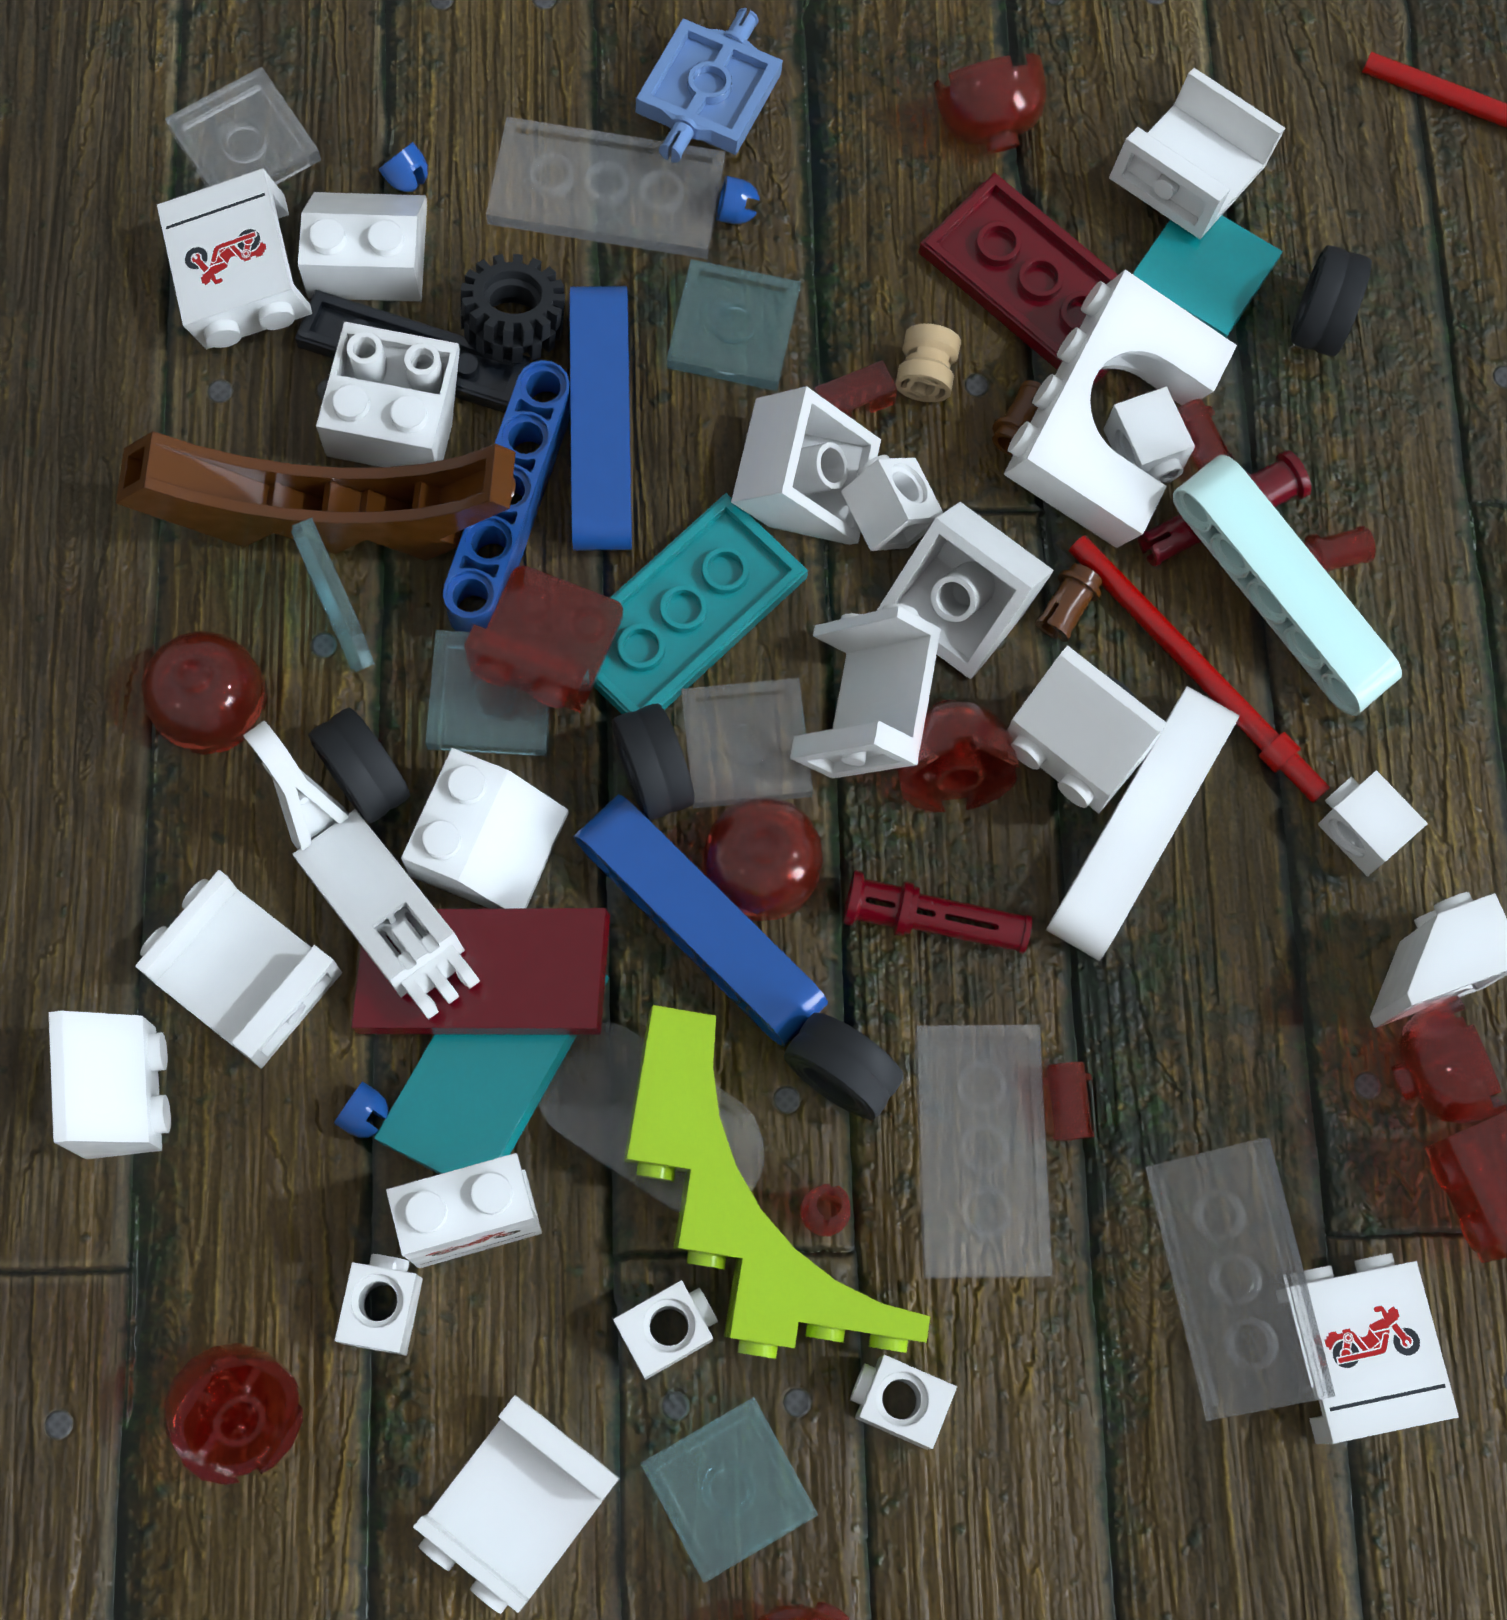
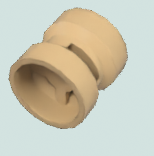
(929, 354)

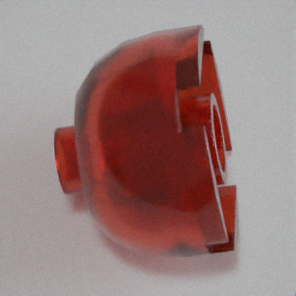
(993, 101)
(203, 691)
(960, 756)
(764, 857)
(1447, 1066)
(232, 1412)

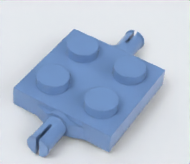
(709, 86)

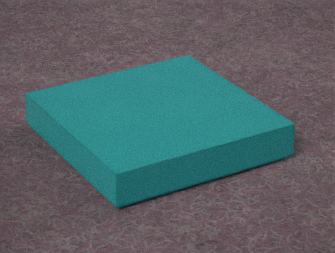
(1211, 274)

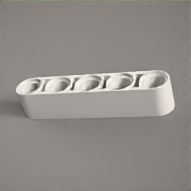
(1142, 824)

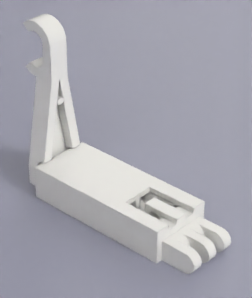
(364, 883)

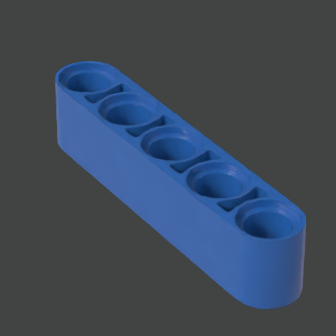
(600, 418)
(523, 422)
(701, 920)

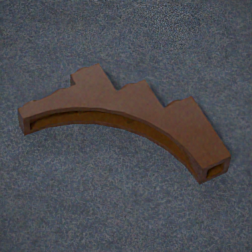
(248, 498)

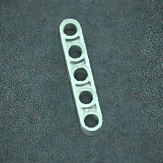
(1287, 585)

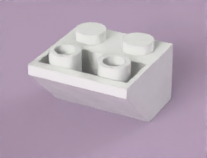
(388, 398)

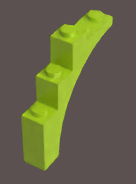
(773, 1284)

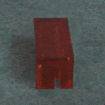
(864, 386)

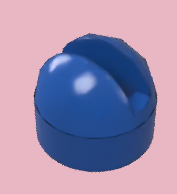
(406, 169)
(733, 201)
(358, 1109)

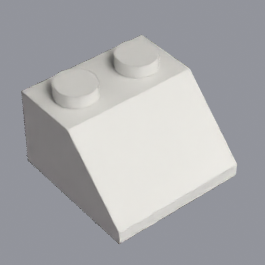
(363, 245)
(799, 462)
(969, 585)
(1083, 731)
(483, 834)
(1450, 954)
(107, 1084)

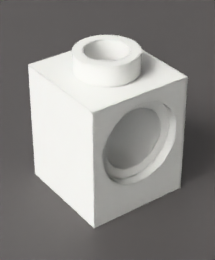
(1151, 434)
(891, 502)
(1370, 821)
(389, 1334)
(647, 1352)
(931, 1407)

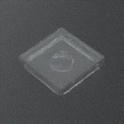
(243, 131)
(743, 742)

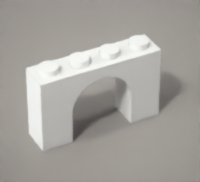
(1061, 450)

